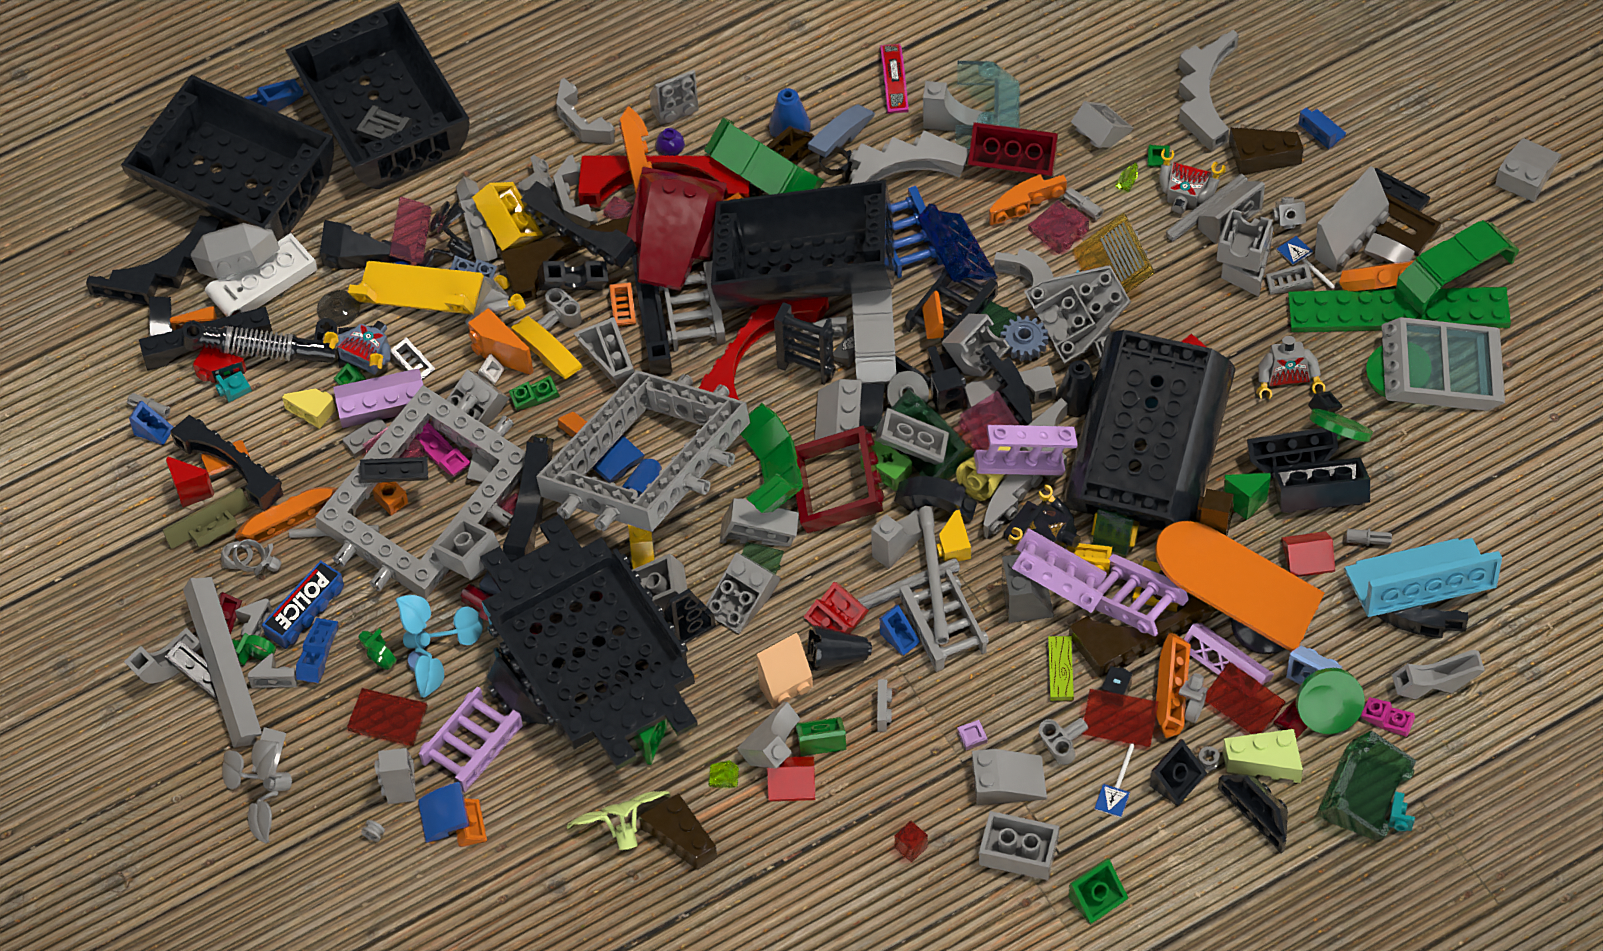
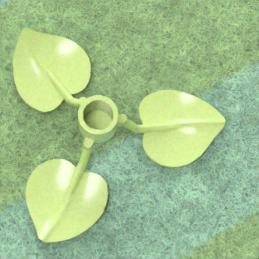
(625, 833)

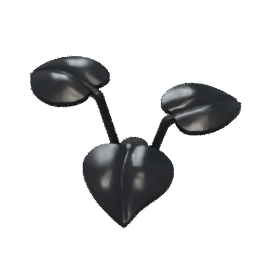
(456, 245)

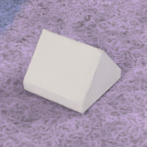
(491, 369)

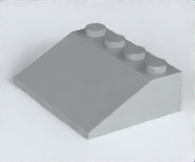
(1351, 221)

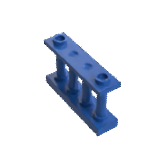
(915, 203)

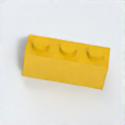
(505, 215)

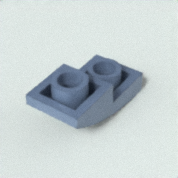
(480, 266)

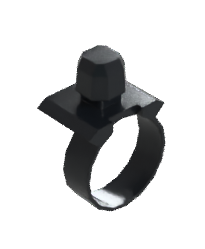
(845, 170)

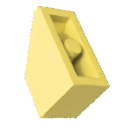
(310, 405)

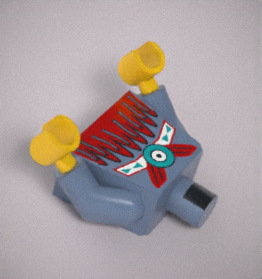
(362, 346)

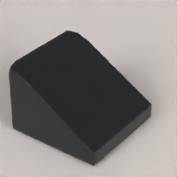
(1325, 401)

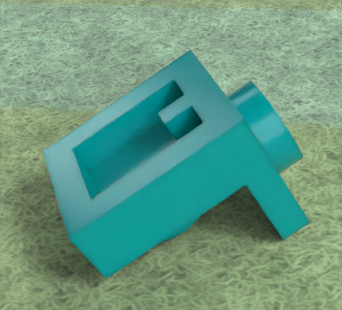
(233, 386)
(1398, 819)

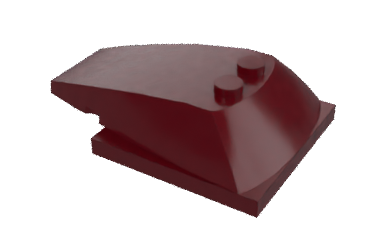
(672, 225)

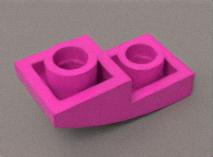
(1384, 716)

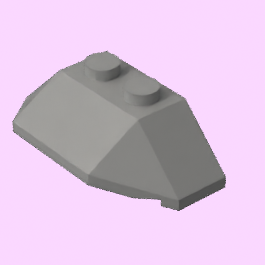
(233, 250)

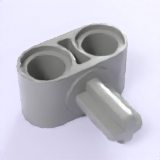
(561, 310)
(1061, 738)

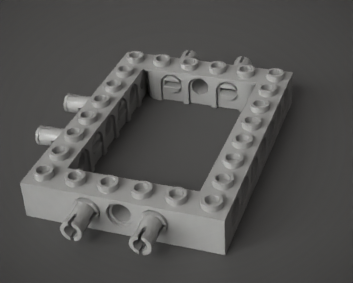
(722, 423)
(423, 575)

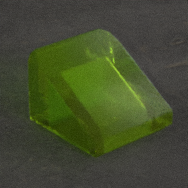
(1127, 178)
(724, 774)

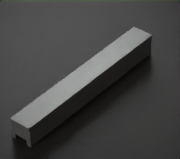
(222, 661)

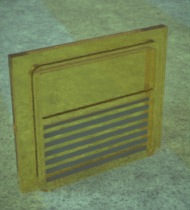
(1121, 249)

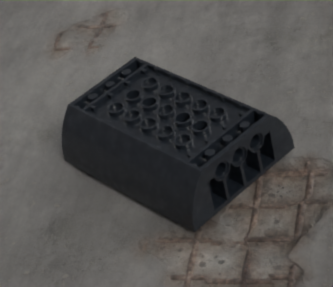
(408, 84)
(248, 146)
(803, 235)
(1178, 431)

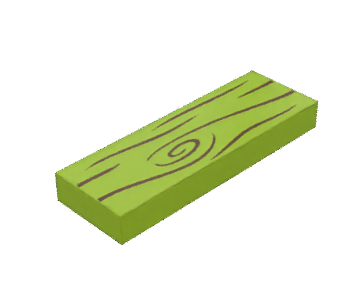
(1060, 668)

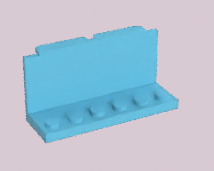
(1423, 575)

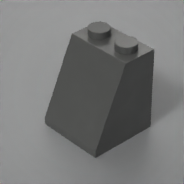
(1023, 596)

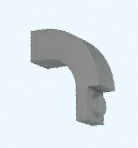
(1024, 264)
(153, 666)

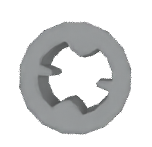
(1209, 765)
(372, 830)

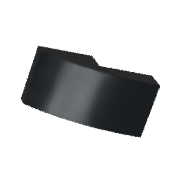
(159, 315)
(871, 405)

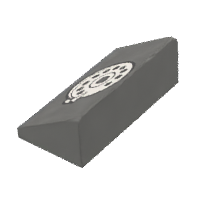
(846, 350)

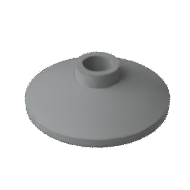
(906, 380)

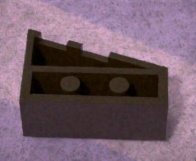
(679, 830)

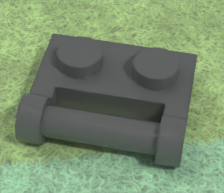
(377, 129)

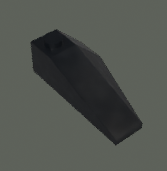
(350, 249)
(688, 616)

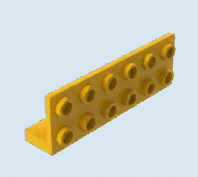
(418, 287)

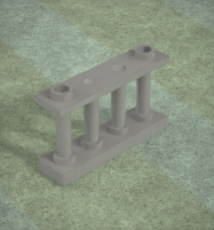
(712, 311)
(927, 636)

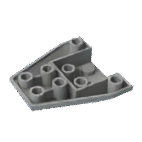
(1078, 308)

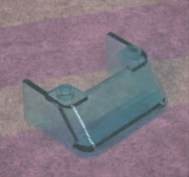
(1005, 100)

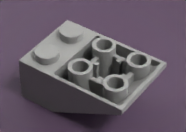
(674, 98)
(489, 398)
(741, 592)

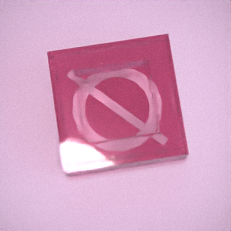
(617, 208)

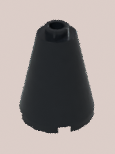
(1076, 388)
(835, 648)

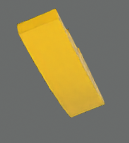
(547, 347)

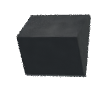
(1177, 773)

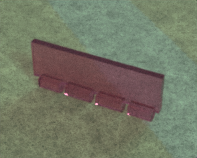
(410, 230)

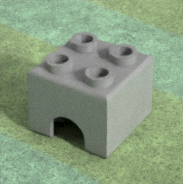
(1244, 242)
(968, 339)

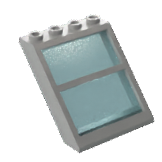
(1443, 364)

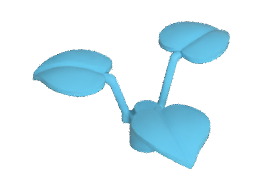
(413, 615)

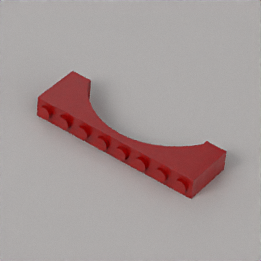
(608, 173)
(758, 325)

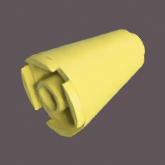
(978, 485)

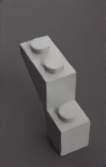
(1444, 675)

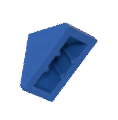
(149, 424)
(898, 631)

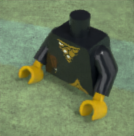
(1052, 522)

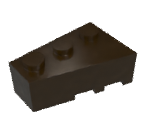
(1264, 149)
(1216, 510)

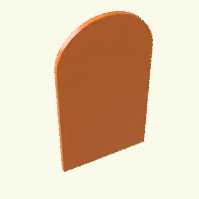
(1238, 582)

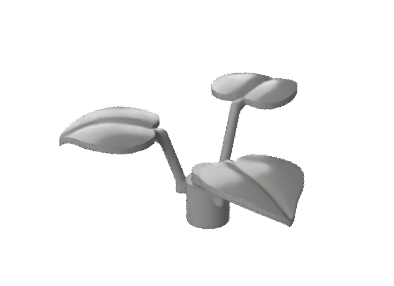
(262, 758)

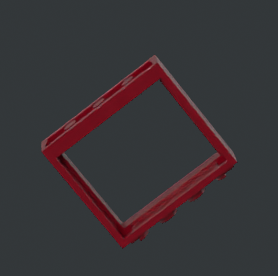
(846, 512)

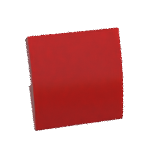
(837, 610)

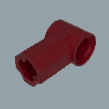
(473, 597)

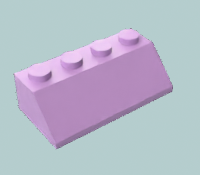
(376, 397)

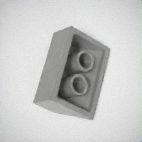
(1244, 198)
(838, 409)
(912, 437)

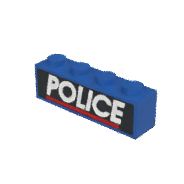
(303, 605)

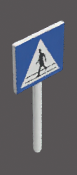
(1296, 251)
(1112, 799)

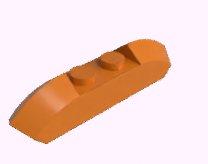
(632, 130)
(1372, 276)
(285, 515)
(1171, 677)

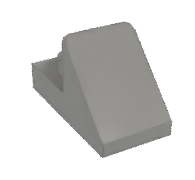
(254, 616)
(268, 676)

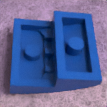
(618, 459)
(443, 811)

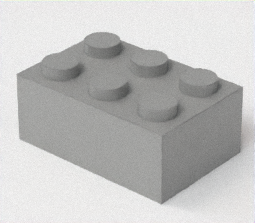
(1019, 845)

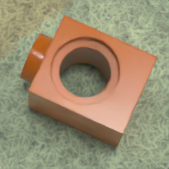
(392, 502)

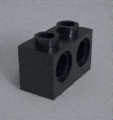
(948, 390)

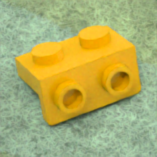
(1094, 554)

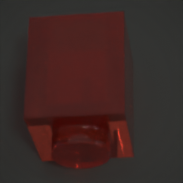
(911, 841)

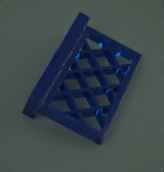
(952, 254)

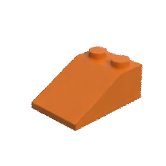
(493, 337)

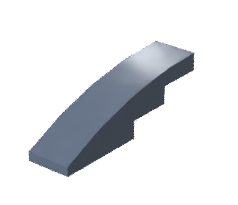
(841, 129)

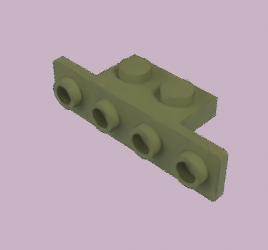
(208, 521)

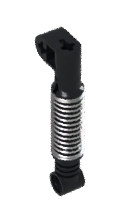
(262, 343)

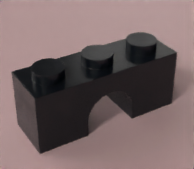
(589, 276)

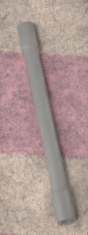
(940, 623)

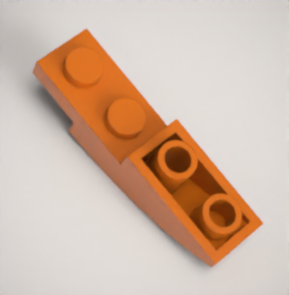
(1019, 198)

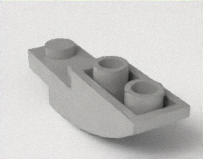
(1005, 501)

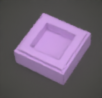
(972, 735)

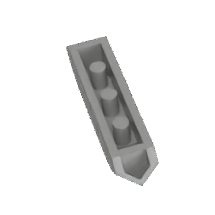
(478, 232)

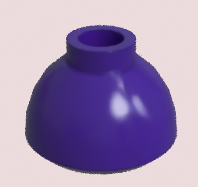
(670, 142)

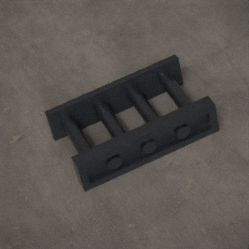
(985, 294)
(786, 345)

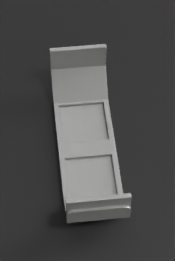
(874, 337)

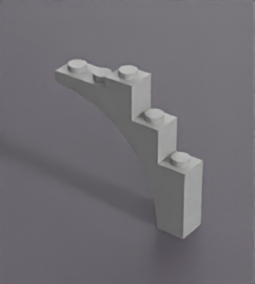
(1198, 111)
(926, 153)

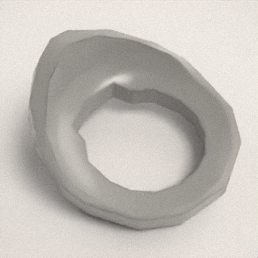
(227, 562)

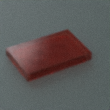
(1244, 700)
(387, 717)
(1120, 717)

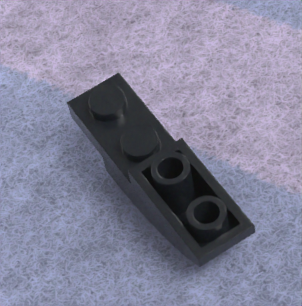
(1015, 391)
(1427, 622)

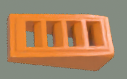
(623, 288)
(201, 316)

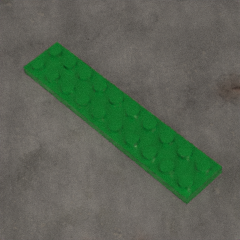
(1372, 308)

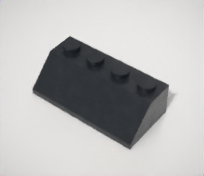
(1321, 485)

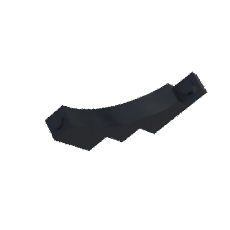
(142, 281)
(529, 505)

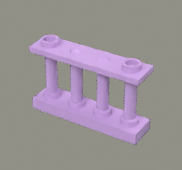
(1025, 462)
(1059, 570)
(1138, 577)
(479, 758)

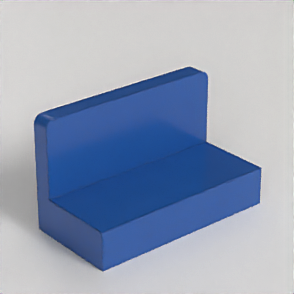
(1321, 127)

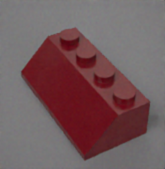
(1013, 149)

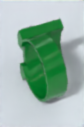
(245, 648)
(376, 649)

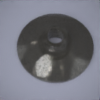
(341, 314)

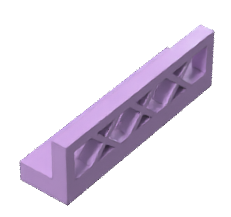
(1224, 650)

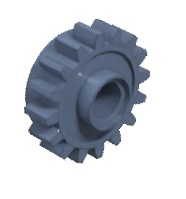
(1025, 338)

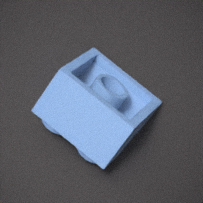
(1305, 662)

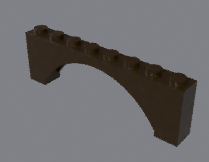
(524, 261)
(1118, 645)

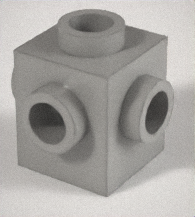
(1296, 215)

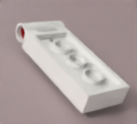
(261, 284)

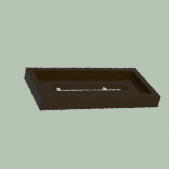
(1423, 224)

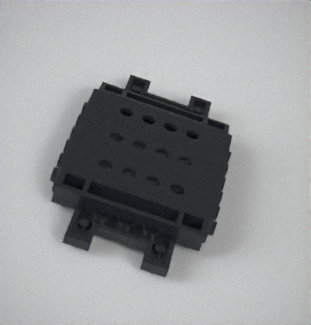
(548, 584)

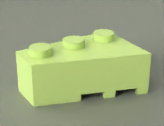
(1264, 754)

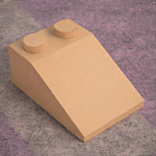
(784, 671)

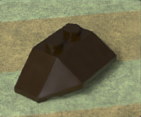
(791, 145)

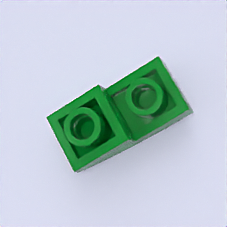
(532, 395)

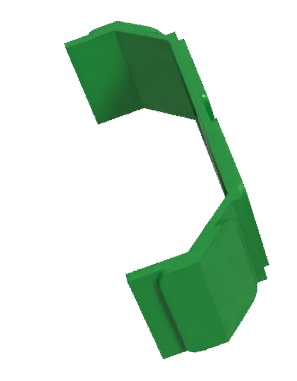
(757, 161)
(1451, 259)
(777, 458)

